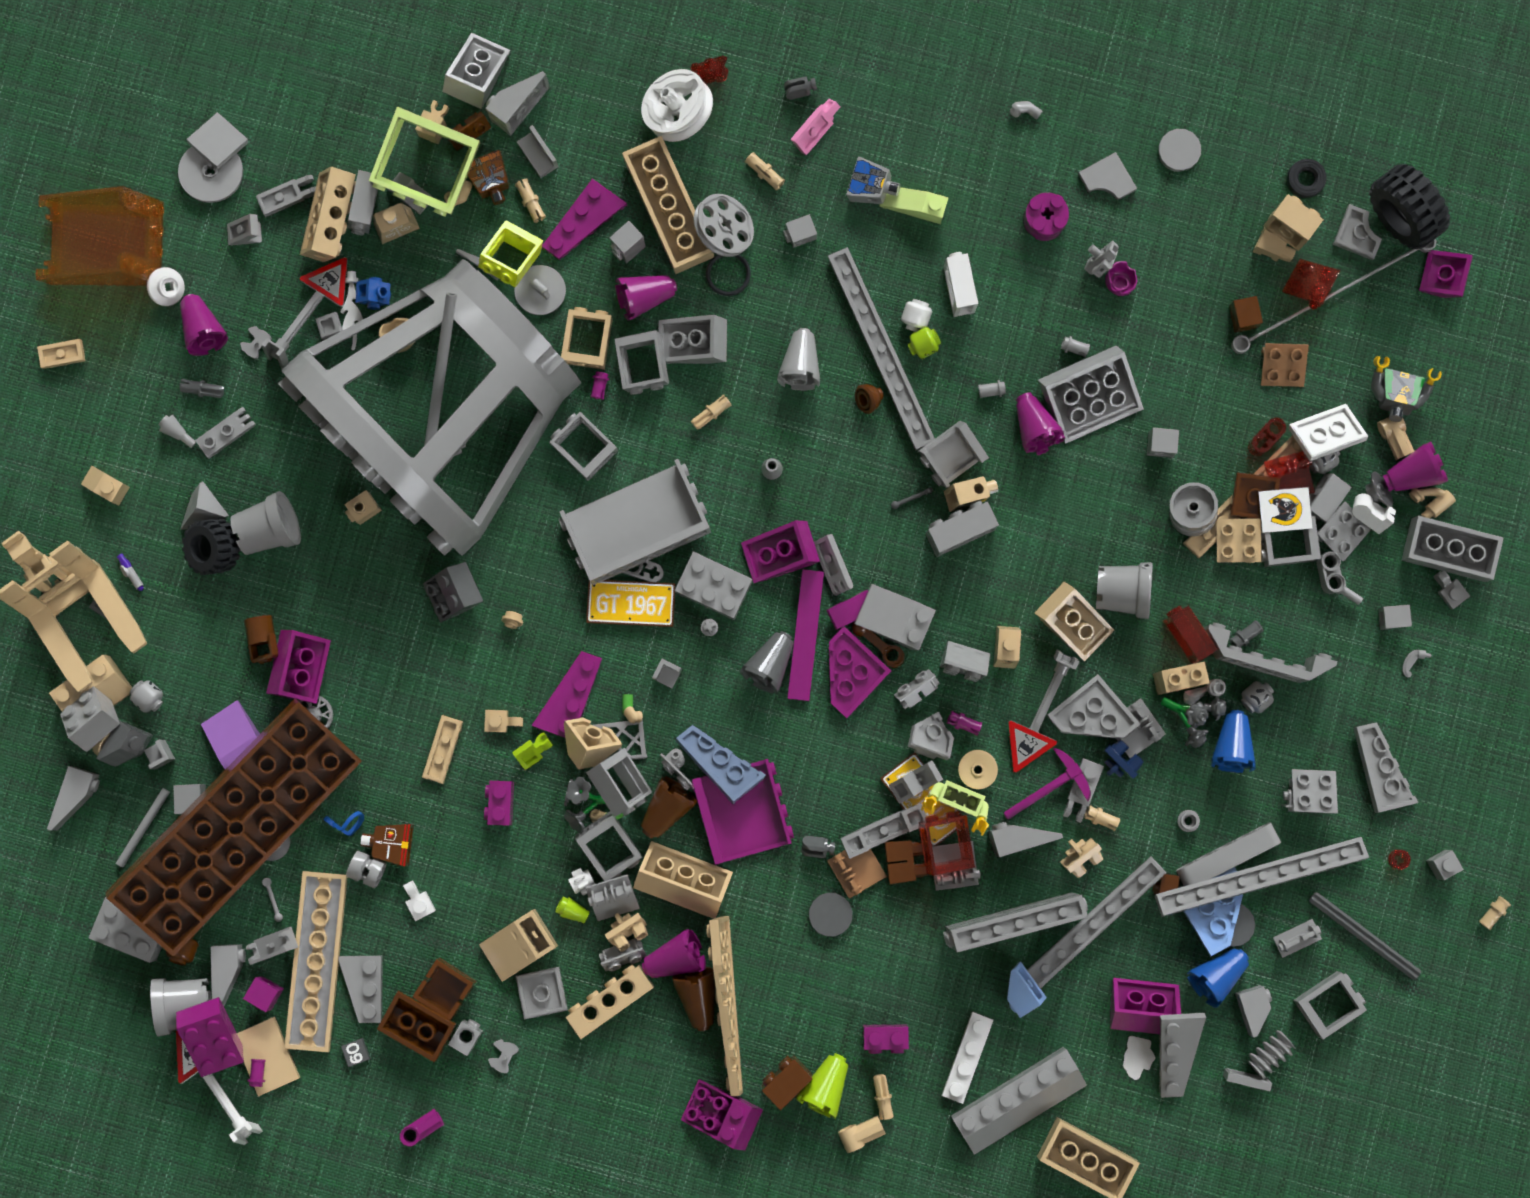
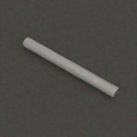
(142, 827)

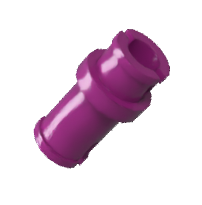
(965, 723)

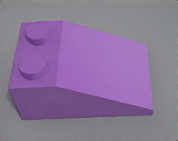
(230, 732)

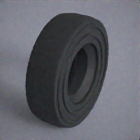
(1306, 165)

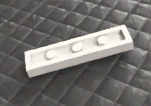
(967, 1057)

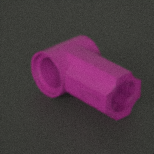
(423, 1127)

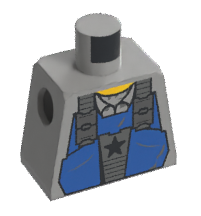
(871, 183)

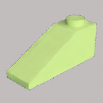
(917, 204)

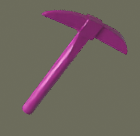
(1073, 772)

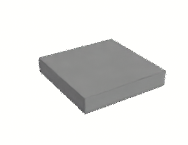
(217, 140)
(541, 993)

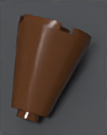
(666, 807)
(697, 997)

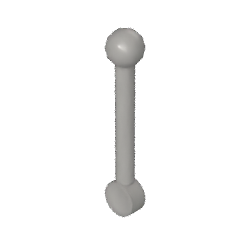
(267, 882)

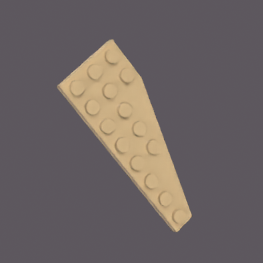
(721, 955)

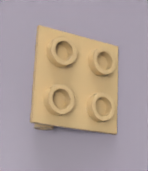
(1238, 540)

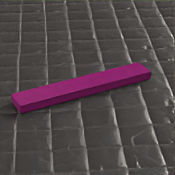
(805, 635)

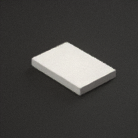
(1328, 432)

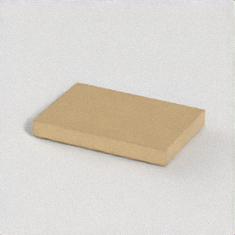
(268, 1043)

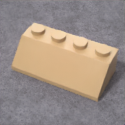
(682, 880)

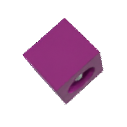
(263, 993)

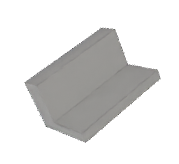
(537, 153)

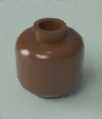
(185, 954)

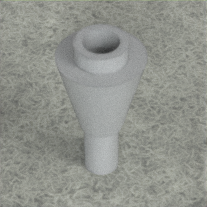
(172, 427)

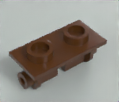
(475, 126)

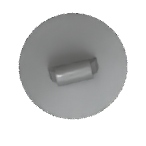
(540, 290)

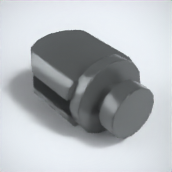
(799, 87)
(817, 847)

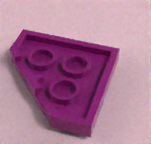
(852, 672)

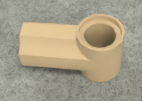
(1396, 437)
(856, 1136)

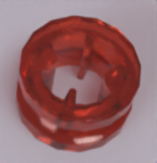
(1405, 856)

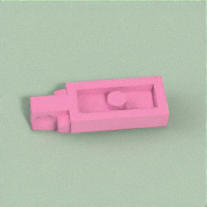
(815, 126)

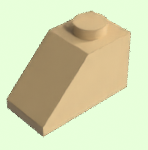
(105, 485)

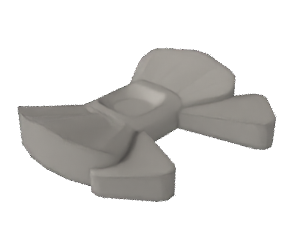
(252, 349)
(508, 1050)

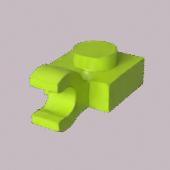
(530, 752)

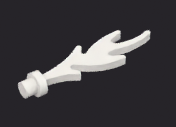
(353, 312)

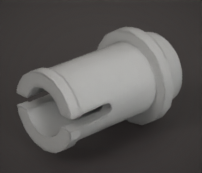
(1075, 346)
(992, 389)

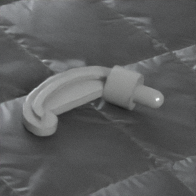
(1411, 659)

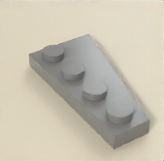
(1383, 776)
(1178, 1048)

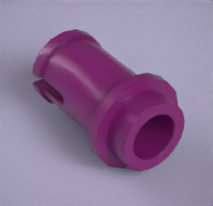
(599, 385)
(257, 1072)

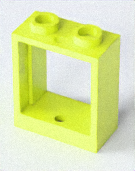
(526, 243)

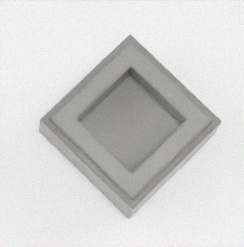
(329, 325)

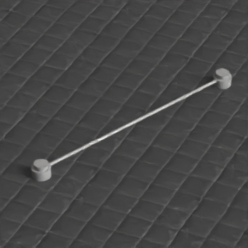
(1242, 343)

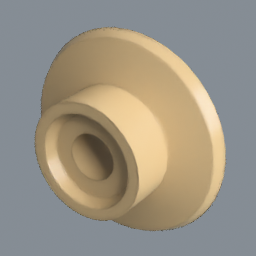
(988, 769)

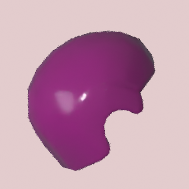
(1121, 279)

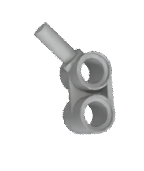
(1334, 572)

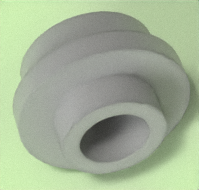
(1195, 820)

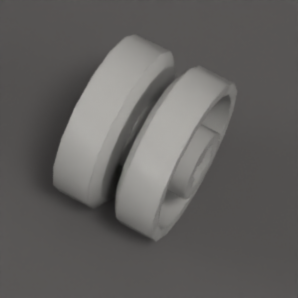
(1182, 505)

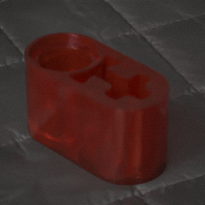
(1271, 437)

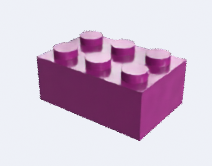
(209, 1037)

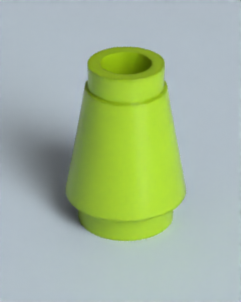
(571, 910)

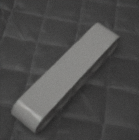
(1229, 855)

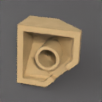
(589, 744)

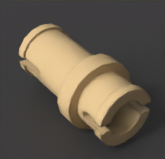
(1097, 816)
(1495, 912)

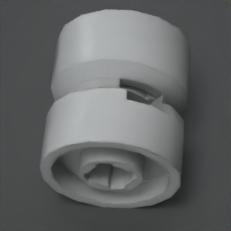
(359, 866)

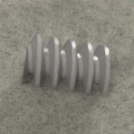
(1270, 1054)

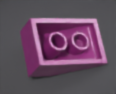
(780, 551)

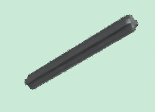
(1365, 936)

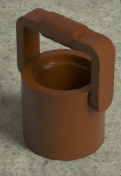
(260, 632)

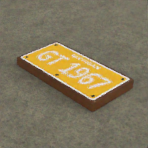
(631, 603)
(939, 832)

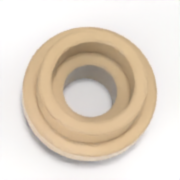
(512, 619)

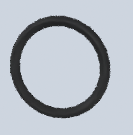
(731, 293)

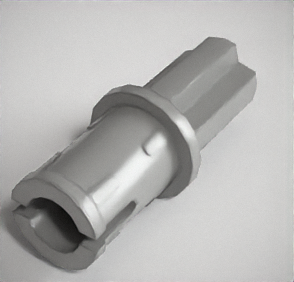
(709, 627)

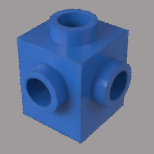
(373, 293)

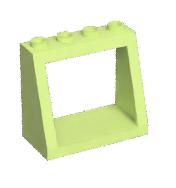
(402, 191)

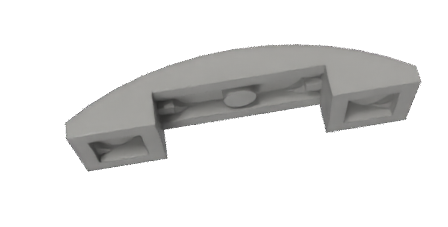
(883, 830)

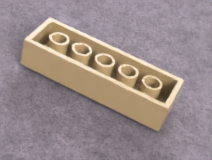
(666, 203)

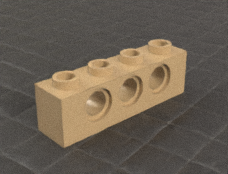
(585, 1025)

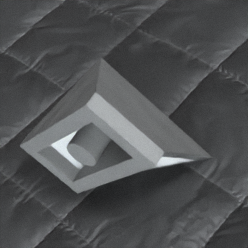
(202, 507)

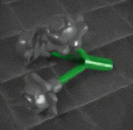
(1196, 716)

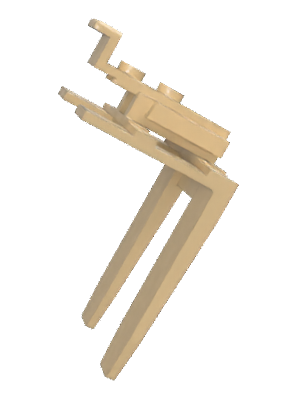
(78, 577)

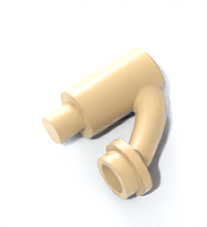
(1442, 501)

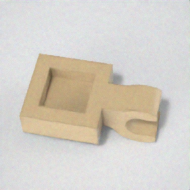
(499, 721)

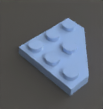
(1216, 921)

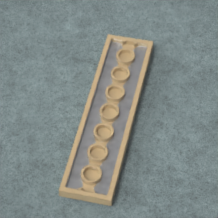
(316, 961)

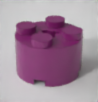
(1036, 223)

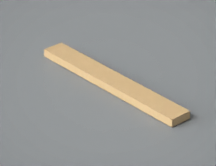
(1200, 544)

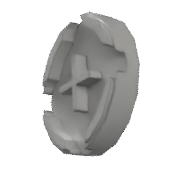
(1179, 150)

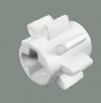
(580, 881)

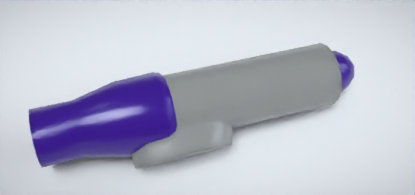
(128, 571)

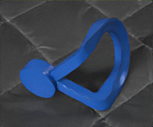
(359, 822)

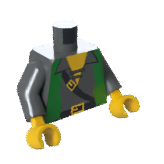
(1399, 390)

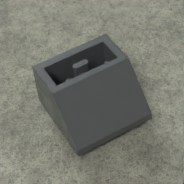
(452, 591)

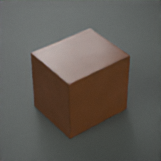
(1245, 314)

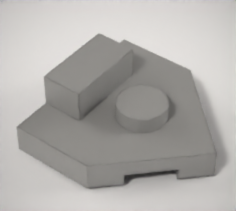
(931, 738)

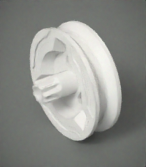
(671, 90)

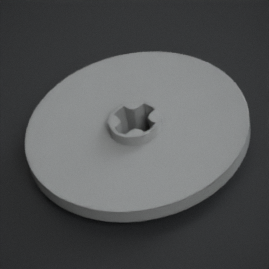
(206, 186)

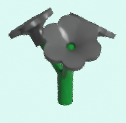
(578, 792)

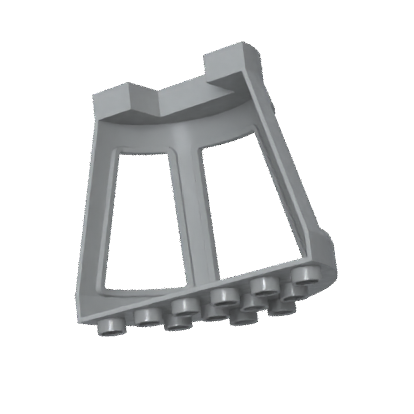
(521, 360)

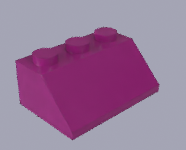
(299, 666)
(1139, 1004)

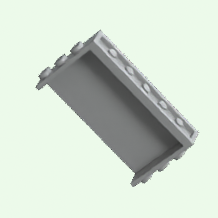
(636, 523)
(1015, 921)

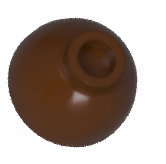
(868, 398)

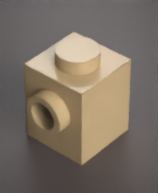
(362, 508)

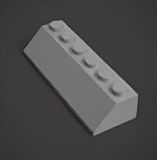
(1019, 1100)

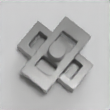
(1102, 259)

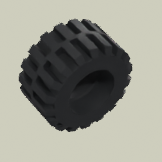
(210, 546)

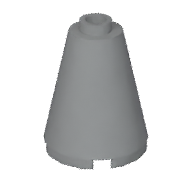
(800, 362)

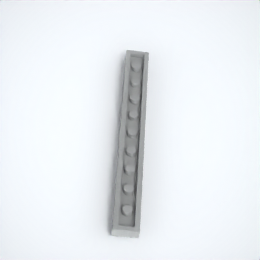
(881, 348)
(1261, 876)

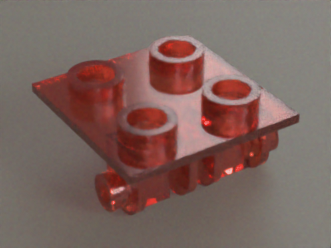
(1311, 282)
(1292, 471)

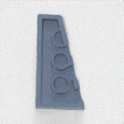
(722, 767)

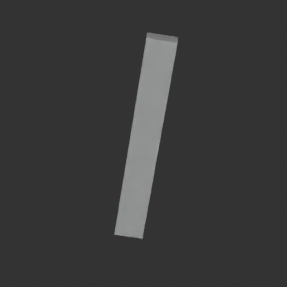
(1097, 921)

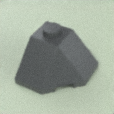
(124, 744)

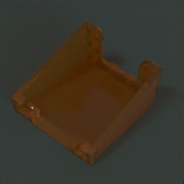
(103, 237)

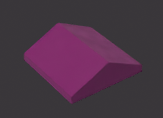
(1445, 274)

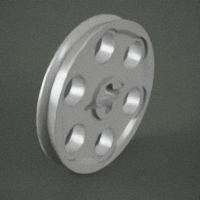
(728, 232)

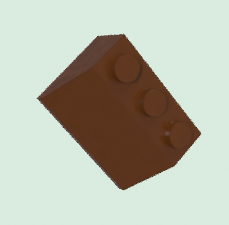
(416, 1026)

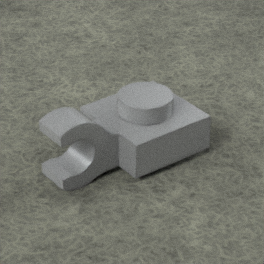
(1451, 592)

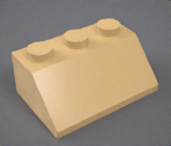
(105, 677)

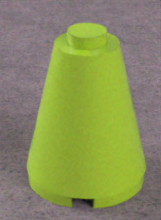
(826, 1087)

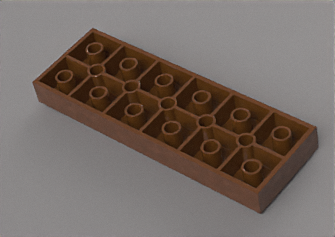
(233, 827)

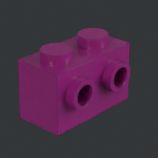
(499, 803)
(885, 1038)

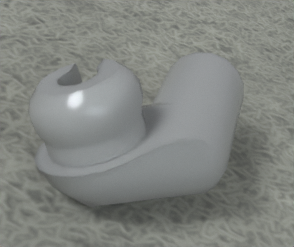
(1025, 107)

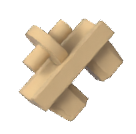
(1079, 854)
(624, 928)

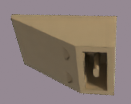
(518, 945)

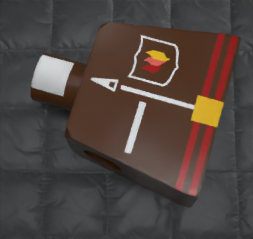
(390, 843)

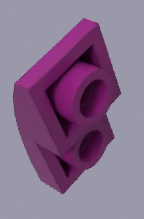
(847, 610)

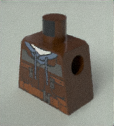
(489, 176)

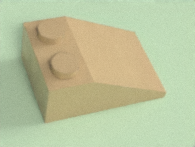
(1074, 621)

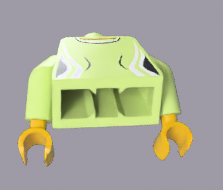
(959, 799)

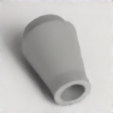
(772, 473)

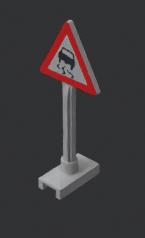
(327, 283)
(1027, 742)

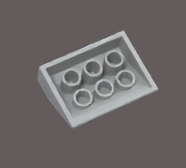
(1091, 393)

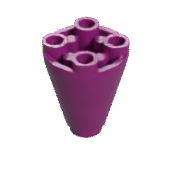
(1036, 425)
(1416, 470)

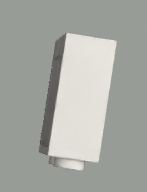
(960, 284)

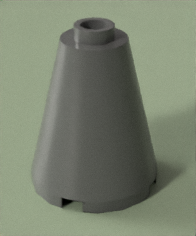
(769, 663)

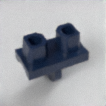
(1130, 766)

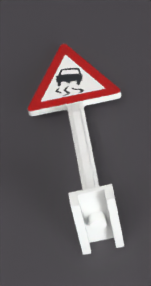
(187, 1069)

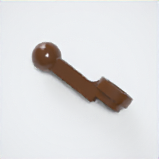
(882, 646)

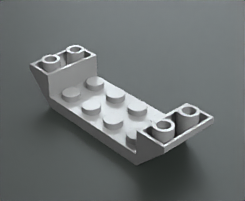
(1297, 673)

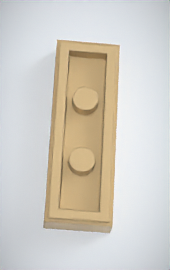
(442, 749)

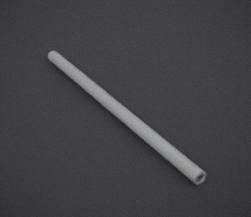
(441, 365)

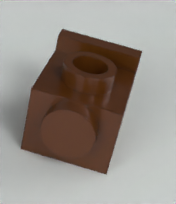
(1165, 883)

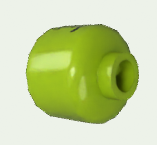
(924, 342)

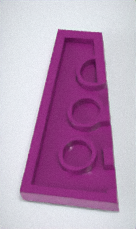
(583, 218)
(570, 695)

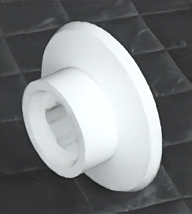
(156, 286)

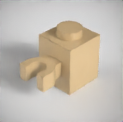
(435, 116)

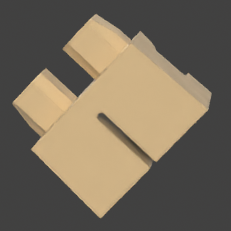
(1273, 246)

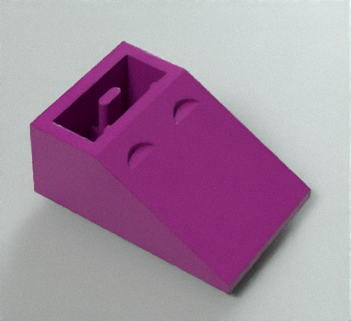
(721, 1115)

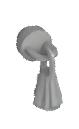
(1215, 688)

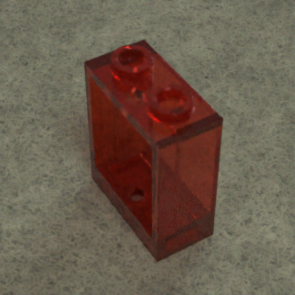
(1189, 634)
(966, 860)

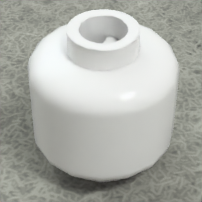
(916, 315)

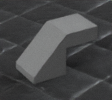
(915, 782)

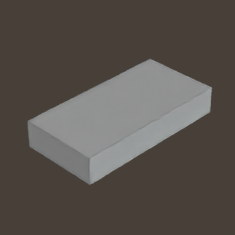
(1247, 1079)

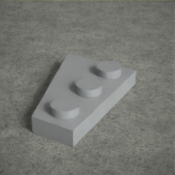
(364, 985)

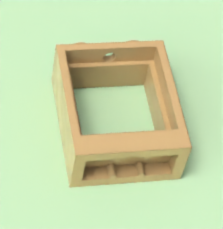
(582, 359)
(1181, 678)

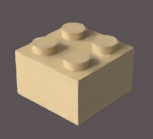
(1293, 222)

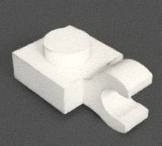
(419, 904)

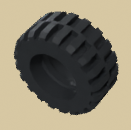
(1409, 206)

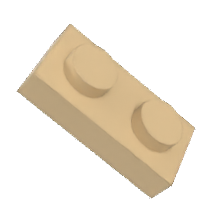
(61, 353)

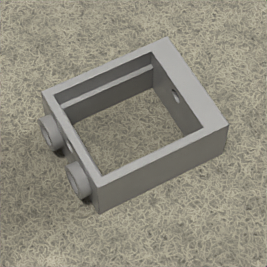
(362, 204)
(639, 340)
(599, 461)
(1311, 546)
(630, 778)
(596, 829)
(1312, 1018)

